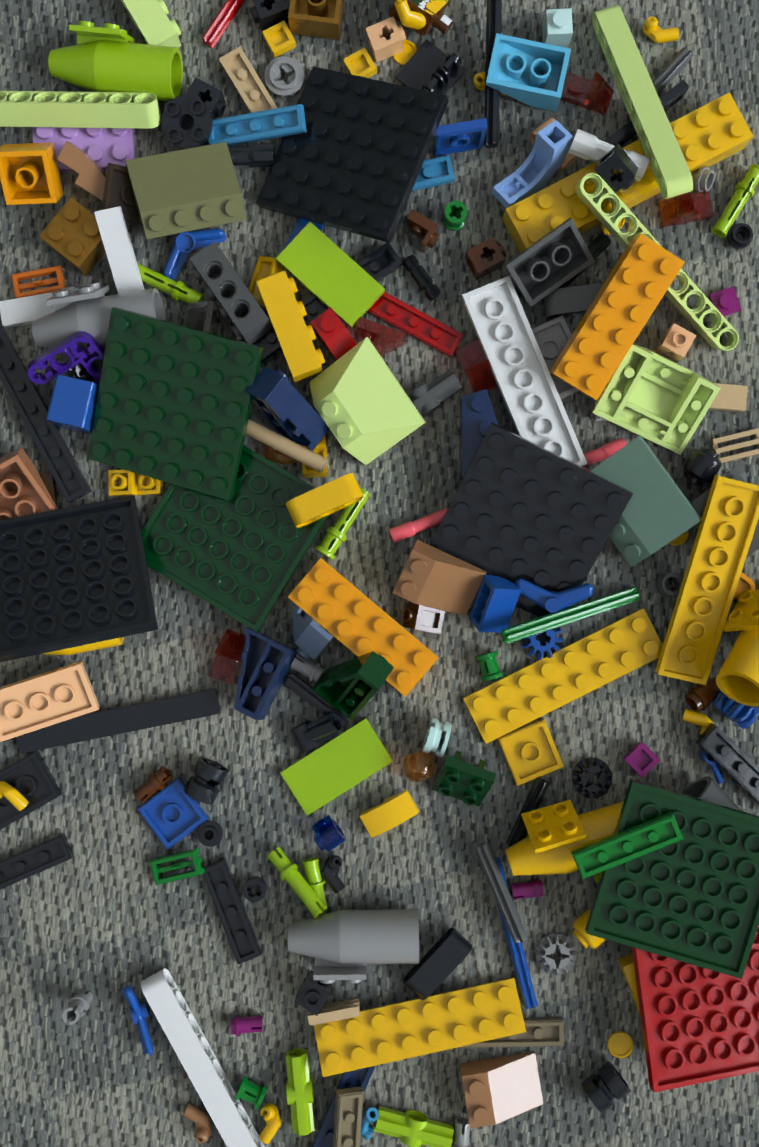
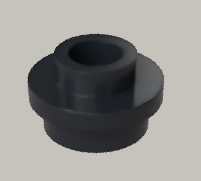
(745, 230)
(210, 825)

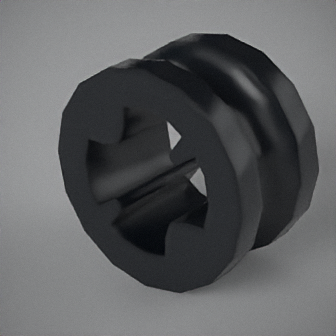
(257, 896)

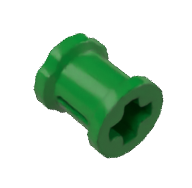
(456, 208)
(489, 666)
(251, 1092)

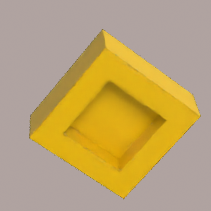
(279, 39)
(360, 64)

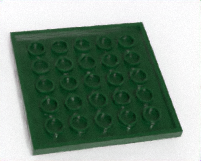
(173, 402)
(234, 549)
(689, 897)

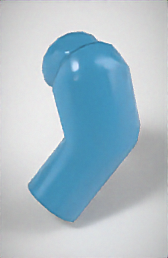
(368, 1116)

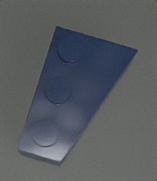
(287, 408)
(475, 419)
(261, 674)

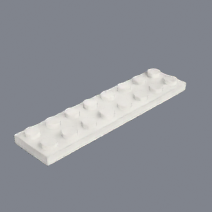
(521, 369)

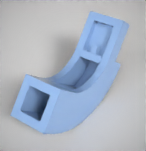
(540, 166)

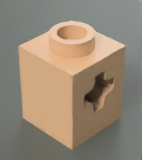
(377, 40)
(675, 343)

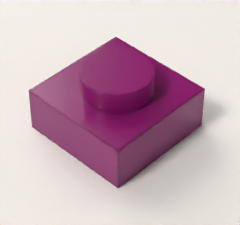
(725, 301)
(641, 759)

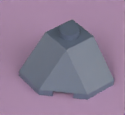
(308, 634)

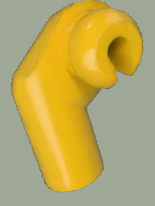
(658, 34)
(697, 718)

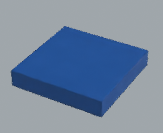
(459, 137)
(172, 813)

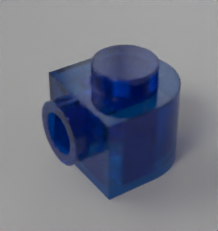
(328, 834)

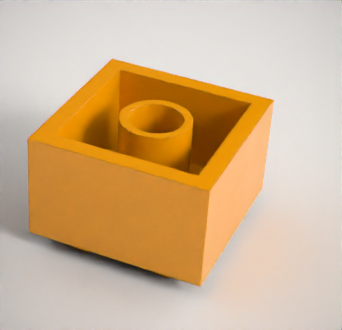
(30, 173)

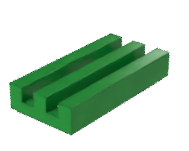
(196, 861)

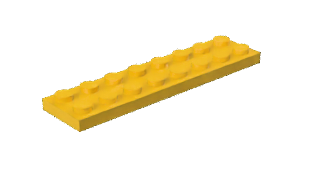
(710, 580)
(565, 676)
(420, 1027)

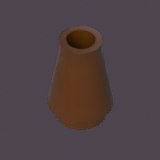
(702, 695)

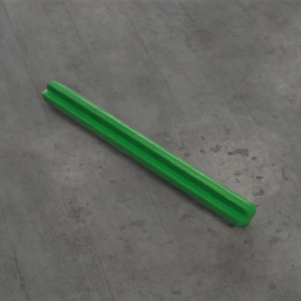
(569, 615)

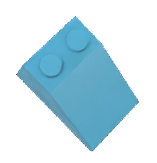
(528, 71)

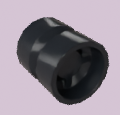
(205, 783)
(605, 1087)

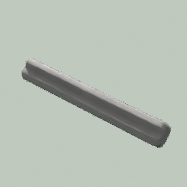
(501, 892)

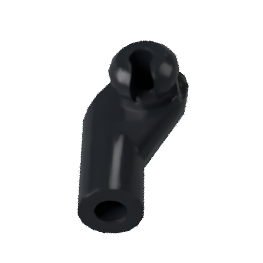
(330, 873)

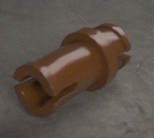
(156, 781)

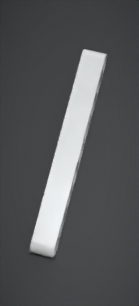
(199, 1061)

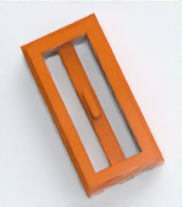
(39, 283)

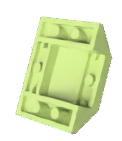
(656, 398)
(364, 403)

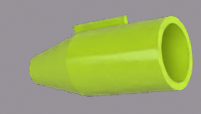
(113, 62)

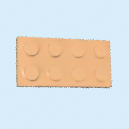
(45, 700)

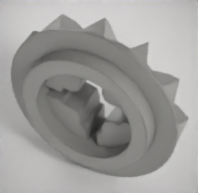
(289, 67)
(548, 945)

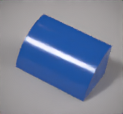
(494, 604)

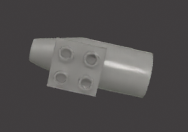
(90, 312)
(351, 939)

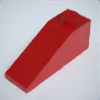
(332, 334)

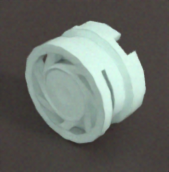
(434, 736)

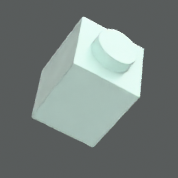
(557, 27)

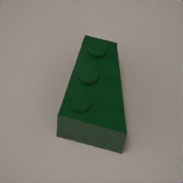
(353, 683)

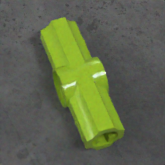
(300, 1091)
(413, 1128)

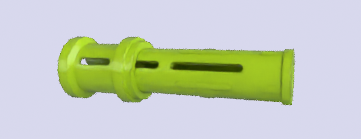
(338, 536)

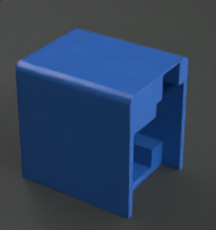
(73, 404)

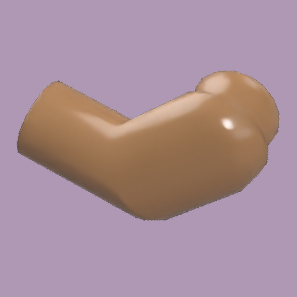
(202, 1122)

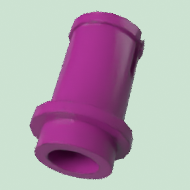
(527, 889)
(246, 1024)

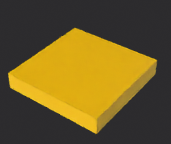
(530, 752)

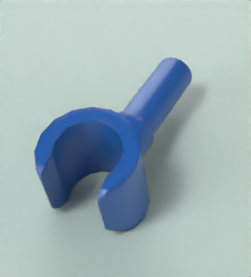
(713, 765)

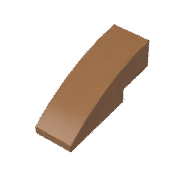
(90, 176)

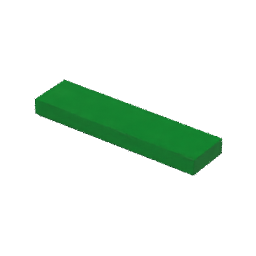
(627, 845)

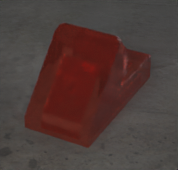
(587, 93)
(685, 209)
(387, 337)
(476, 366)
(228, 657)

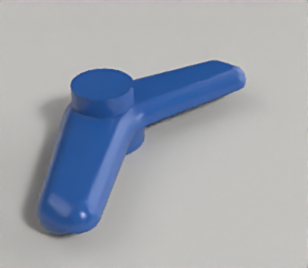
(186, 243)
(553, 600)
(139, 1013)

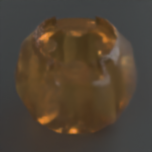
(418, 766)

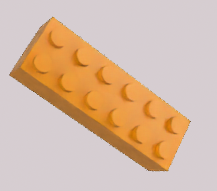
(616, 316)
(362, 625)

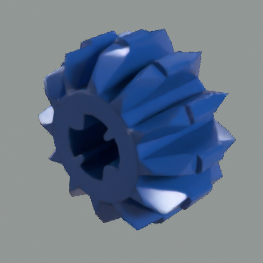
(547, 645)
(738, 713)

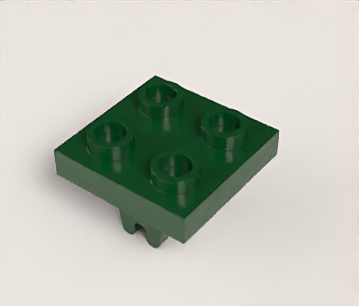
(463, 780)

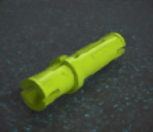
(743, 191)
(177, 290)
(296, 881)

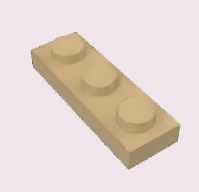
(246, 81)

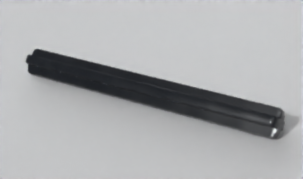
(491, 106)

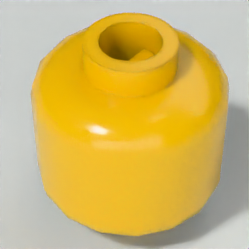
(581, 935)

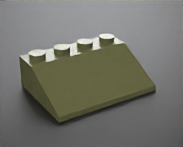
(186, 190)

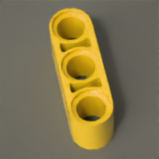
(324, 500)

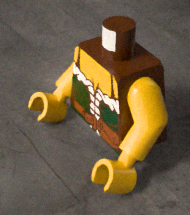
(422, 15)

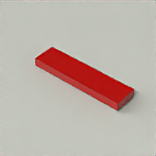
(416, 324)

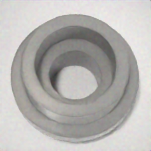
(703, 179)

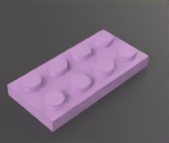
(101, 144)

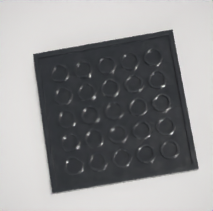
(357, 153)
(529, 515)
(73, 578)

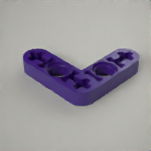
(76, 355)

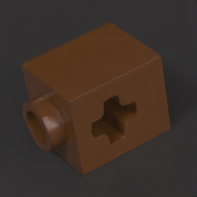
(482, 267)

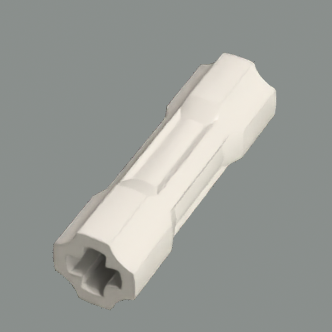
(591, 148)

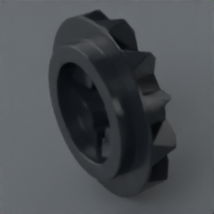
(593, 766)

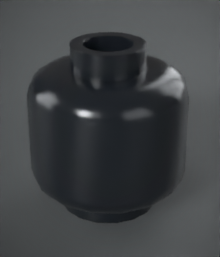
(702, 466)

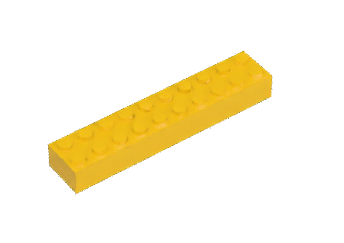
(703, 137)

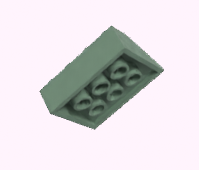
(657, 507)

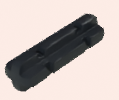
(421, 277)

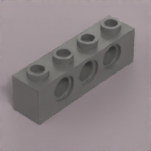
(213, 261)

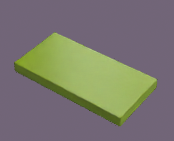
(330, 274)
(336, 766)

